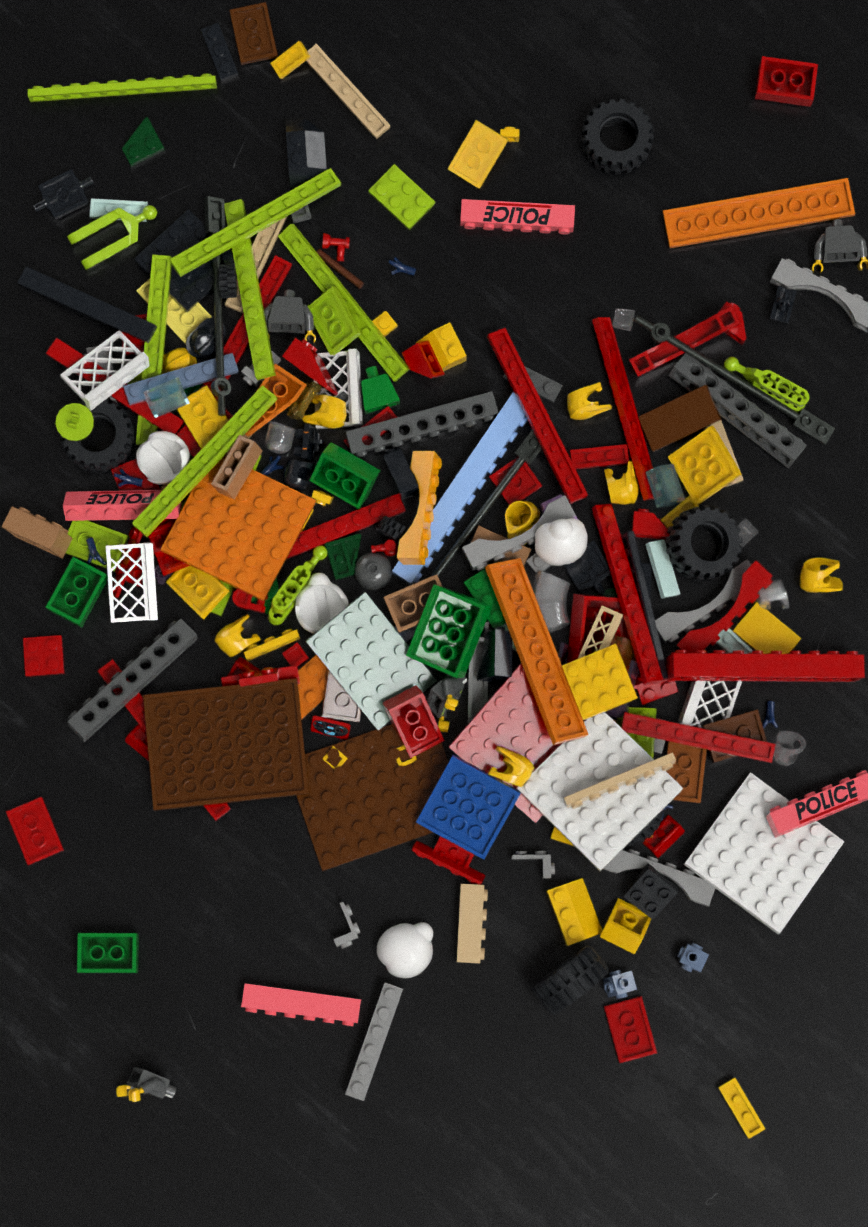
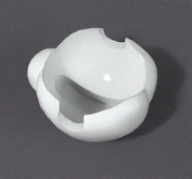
(162, 457)
(561, 541)
(319, 602)
(406, 949)

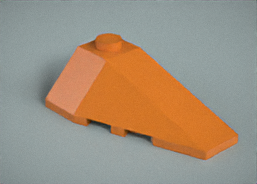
(286, 389)

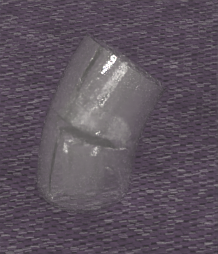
(552, 599)

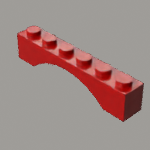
(692, 337)
(753, 581)

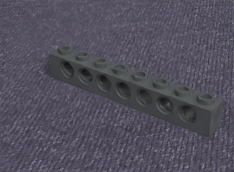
(484, 401)
(741, 419)
(86, 729)

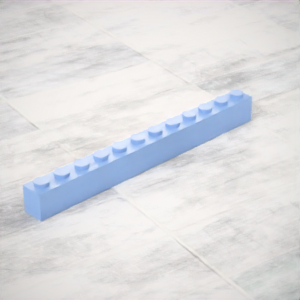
(466, 483)

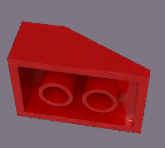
(305, 358)
(413, 721)

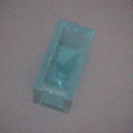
(166, 397)
(665, 485)

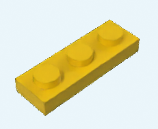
(271, 644)
(741, 1108)

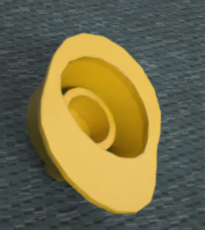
(177, 359)

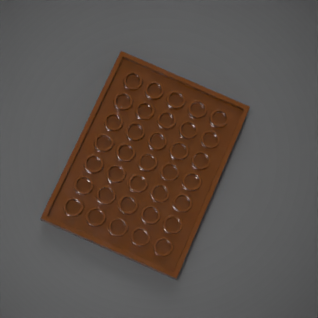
(225, 744)
(369, 798)

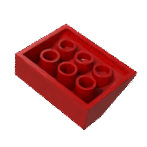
(584, 612)

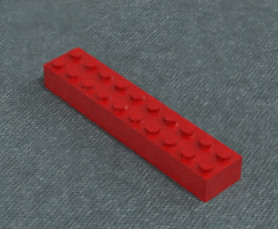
(765, 667)

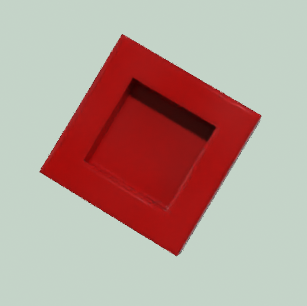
(295, 655)

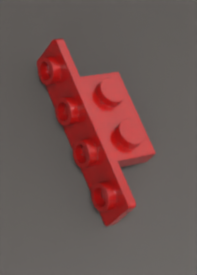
(135, 537)
(265, 675)
(652, 692)
(451, 857)

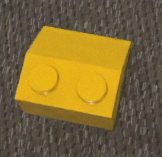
(446, 346)
(626, 926)

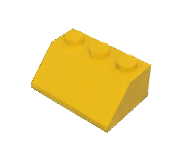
(574, 911)

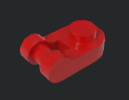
(243, 600)

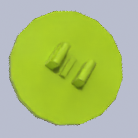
(74, 422)

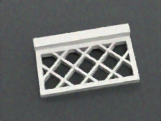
(116, 380)
(353, 382)
(148, 586)
(694, 696)

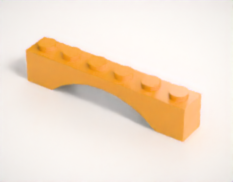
(414, 543)

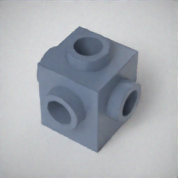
(699, 960)
(619, 984)

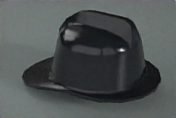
(202, 340)

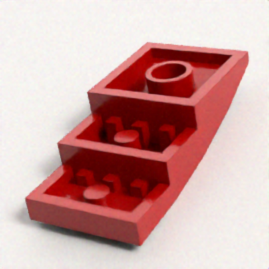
(166, 562)

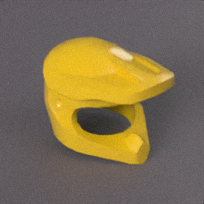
(580, 407)
(331, 413)
(623, 490)
(522, 518)
(817, 580)
(230, 638)
(518, 768)

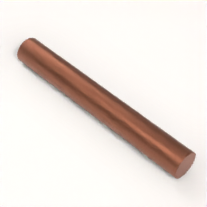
(340, 269)

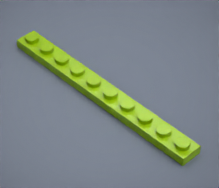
(130, 87)
(255, 222)
(325, 279)
(251, 298)
(156, 315)
(204, 461)

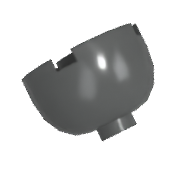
(373, 571)

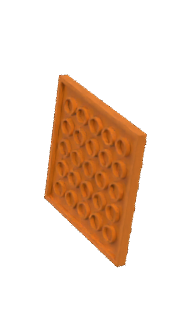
(242, 537)

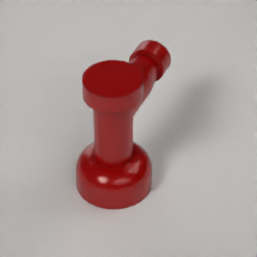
(340, 243)
(389, 548)

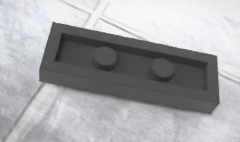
(544, 386)

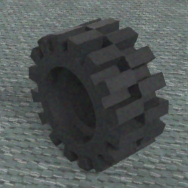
(227, 280)
(391, 529)

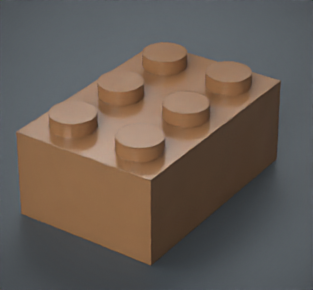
(37, 531)
(408, 603)

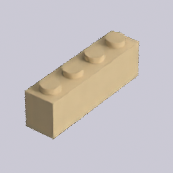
(470, 923)

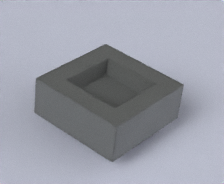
(301, 215)

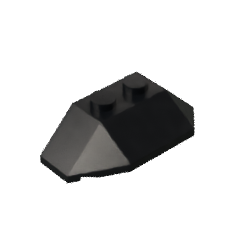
(304, 151)

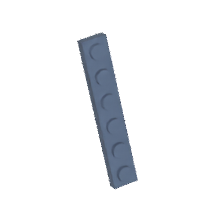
(189, 377)

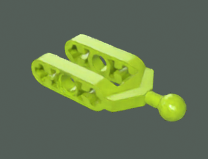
(131, 224)
(756, 378)
(298, 579)

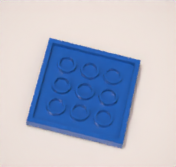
(468, 807)

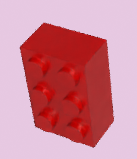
(786, 81)

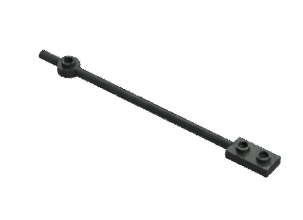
(214, 222)
(803, 421)
(527, 453)

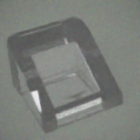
(623, 319)
(747, 532)

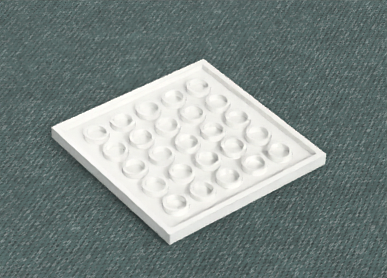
(613, 820)
(754, 867)

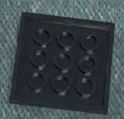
(177, 238)

